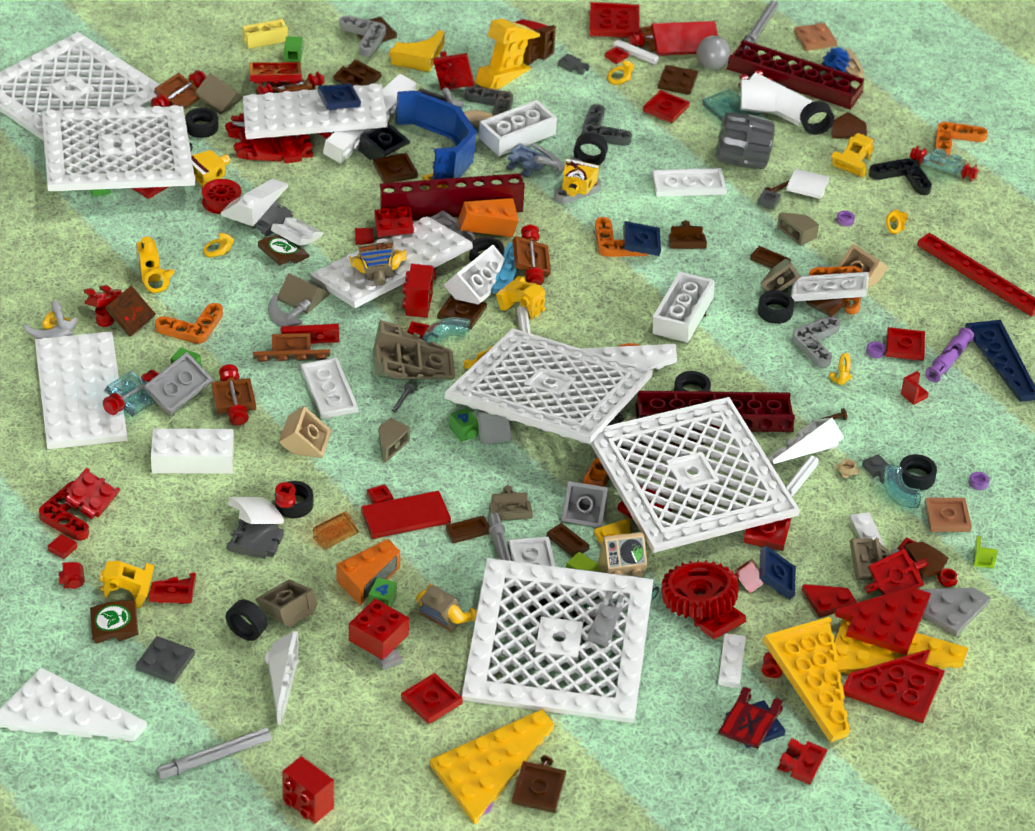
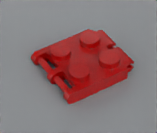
(91, 494)

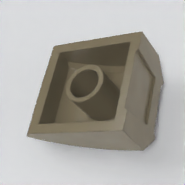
(288, 602)

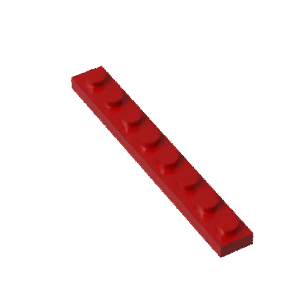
(978, 273)

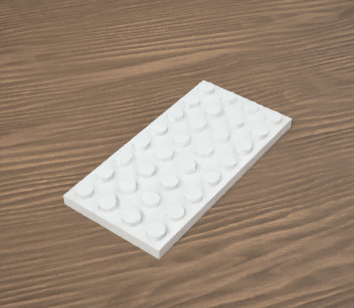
(305, 113)
(428, 245)
(73, 389)

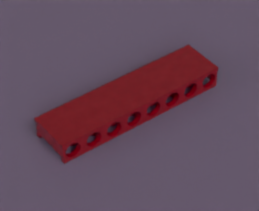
(795, 77)
(452, 198)
(758, 409)

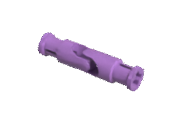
(949, 354)

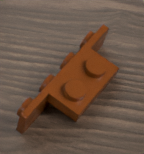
(291, 346)

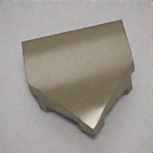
(511, 504)
(866, 552)

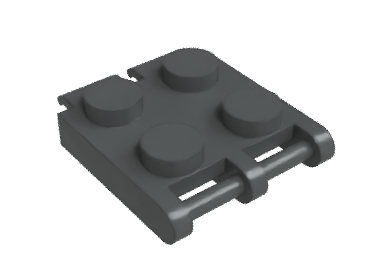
(273, 215)
(256, 539)

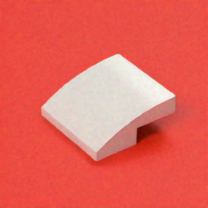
(757, 96)
(808, 183)
(297, 231)
(256, 510)

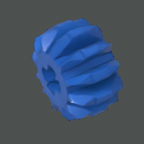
(837, 59)

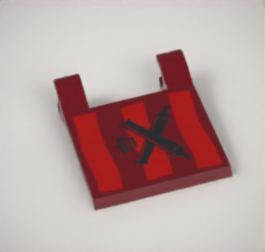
(748, 722)

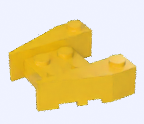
(507, 54)

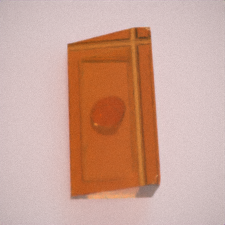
(334, 530)

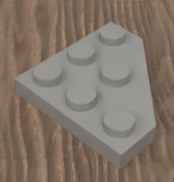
(954, 607)

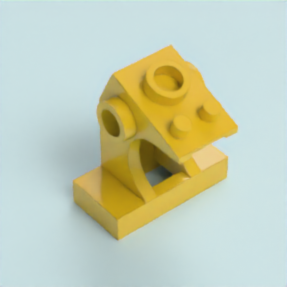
(852, 161)
(528, 294)
(115, 577)

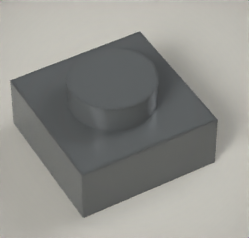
(769, 199)

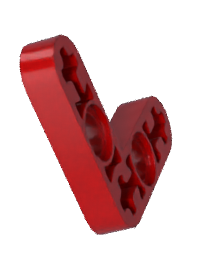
(59, 513)

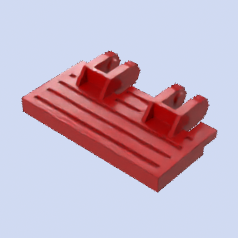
(252, 149)

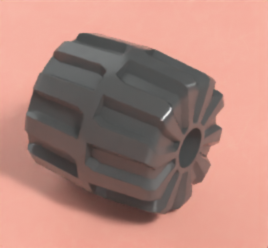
(745, 140)

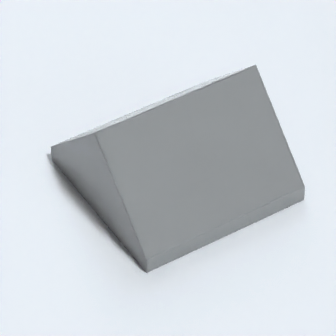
(493, 428)
(585, 504)

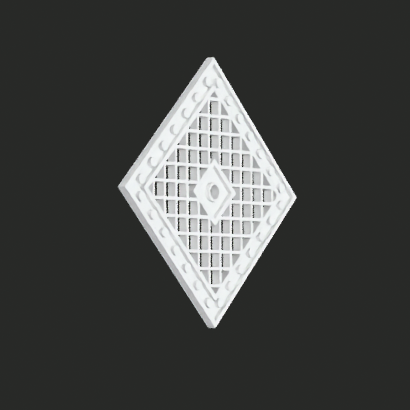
(70, 90)
(116, 148)
(549, 385)
(664, 535)
(538, 697)

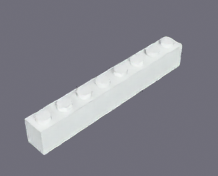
(343, 143)

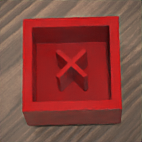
(418, 290)
(378, 629)
(307, 789)

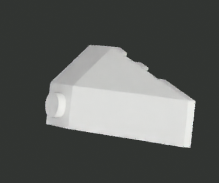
(255, 203)
(476, 279)
(815, 437)
(282, 668)

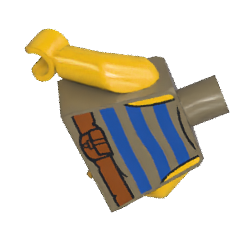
(378, 260)
(443, 608)

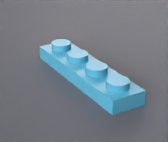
(507, 272)

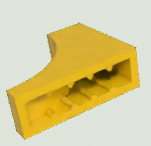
(418, 54)

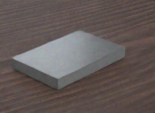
(178, 384)

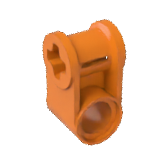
(596, 474)

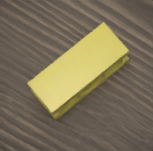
(265, 33)

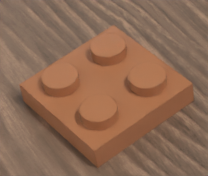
(815, 36)
(947, 515)

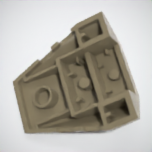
(409, 357)

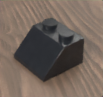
(381, 142)

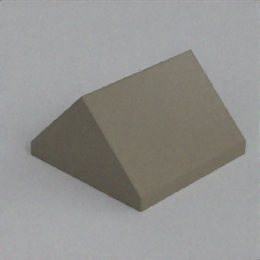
(217, 93)
(297, 290)

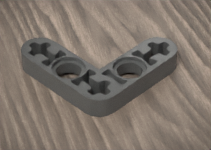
(499, 98)
(617, 136)

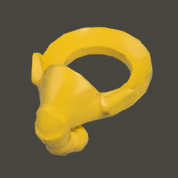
(627, 68)
(900, 217)
(225, 246)
(166, 276)
(49, 321)
(844, 370)

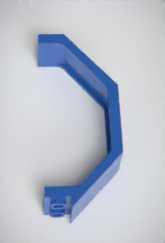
(444, 120)

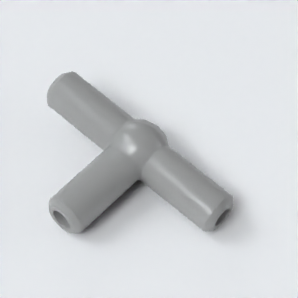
(449, 98)

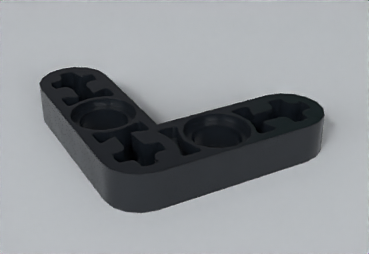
(906, 167)

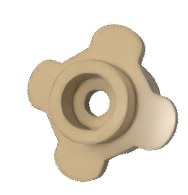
(847, 468)

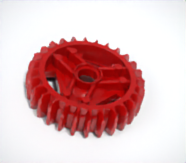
(714, 580)

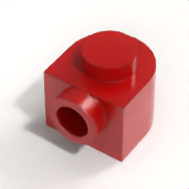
(71, 575)

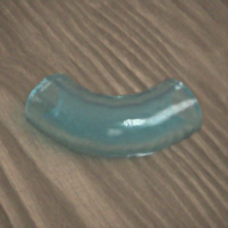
(447, 327)
(897, 489)

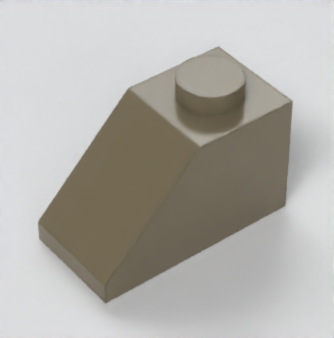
(798, 227)
(780, 276)
(392, 437)

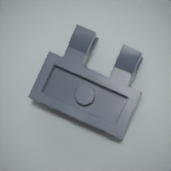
(526, 156)

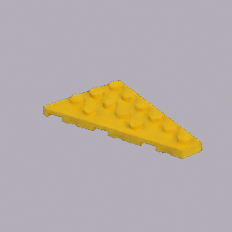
(858, 655)
(810, 664)
(483, 767)

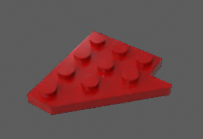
(888, 619)
(899, 686)

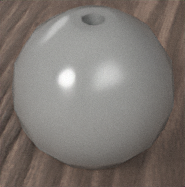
(713, 53)

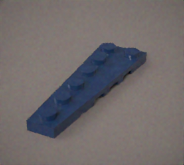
(1001, 353)

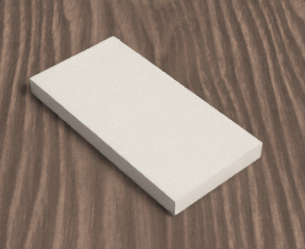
(788, 103)
(688, 182)
(830, 286)
(329, 388)
(532, 551)

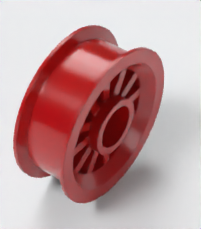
(219, 194)

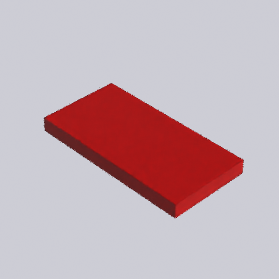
(681, 37)
(405, 514)

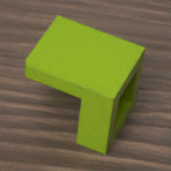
(984, 556)

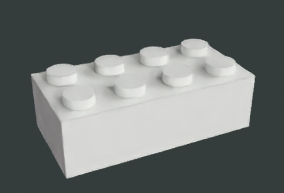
(517, 126)
(683, 307)
(192, 451)

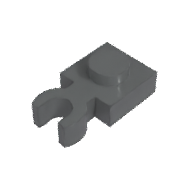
(573, 63)
(874, 466)

